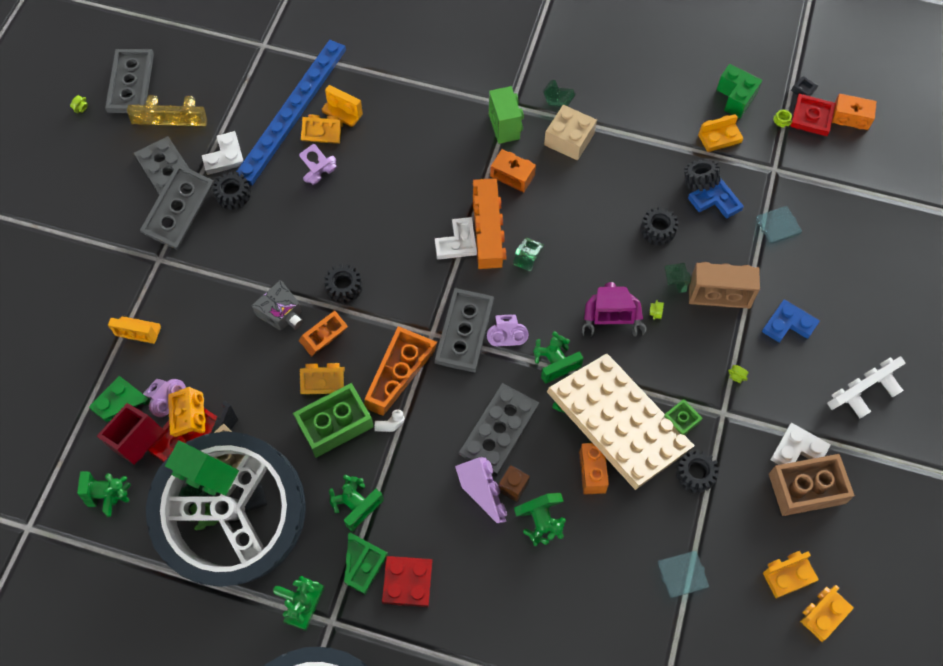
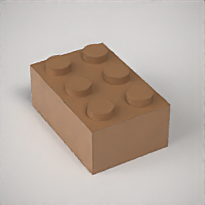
(724, 285)
(811, 484)

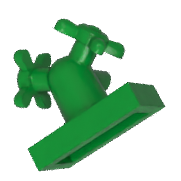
(559, 363)
(91, 489)
(360, 506)
(541, 515)
(303, 601)

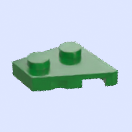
(116, 397)
(362, 563)

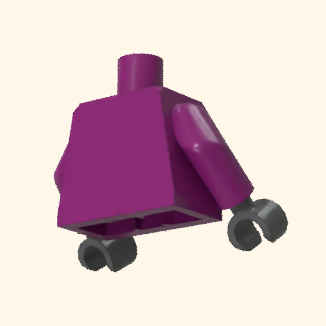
(613, 306)

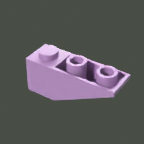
(478, 483)

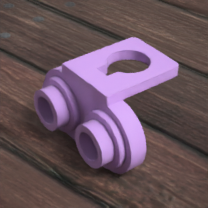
(324, 165)
(507, 332)
(159, 397)

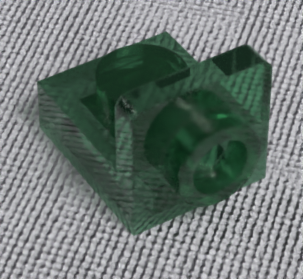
(527, 253)

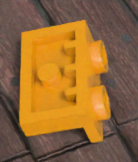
(342, 105)
(320, 129)
(720, 133)
(135, 329)
(321, 379)
(186, 411)
(790, 574)
(826, 613)

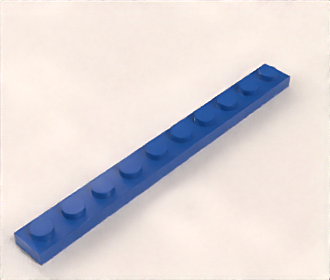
(291, 111)

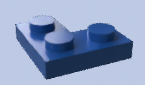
(719, 196)
(790, 317)

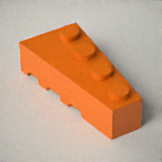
(488, 224)
(399, 366)

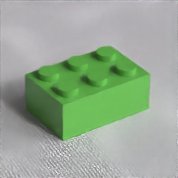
(333, 420)

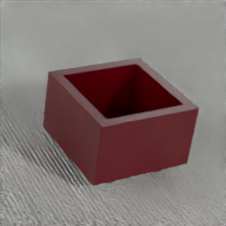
(130, 433)

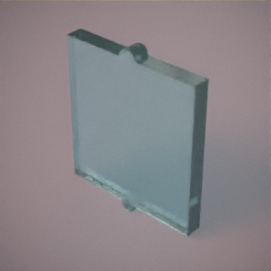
(778, 224)
(683, 574)

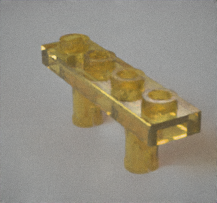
(167, 115)

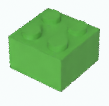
(505, 114)

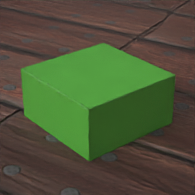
(683, 417)

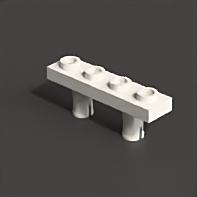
(853, 394)

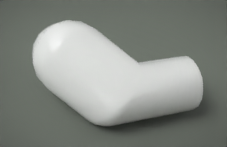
(392, 424)

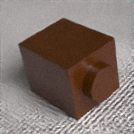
(513, 483)

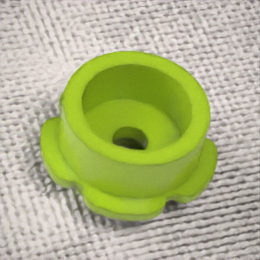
(79, 104)
(782, 118)
(656, 310)
(738, 374)

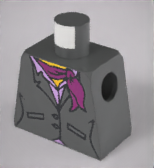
(279, 307)

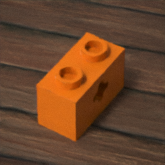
(854, 111)
(512, 170)
(323, 333)
(593, 469)

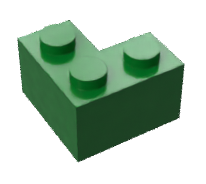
(740, 88)
(201, 469)

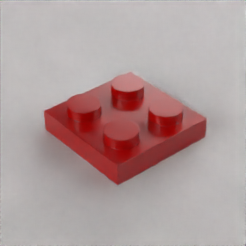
(813, 114)
(407, 581)

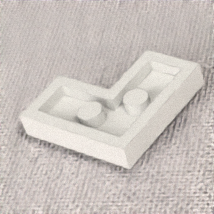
(228, 156)
(460, 244)
(797, 442)

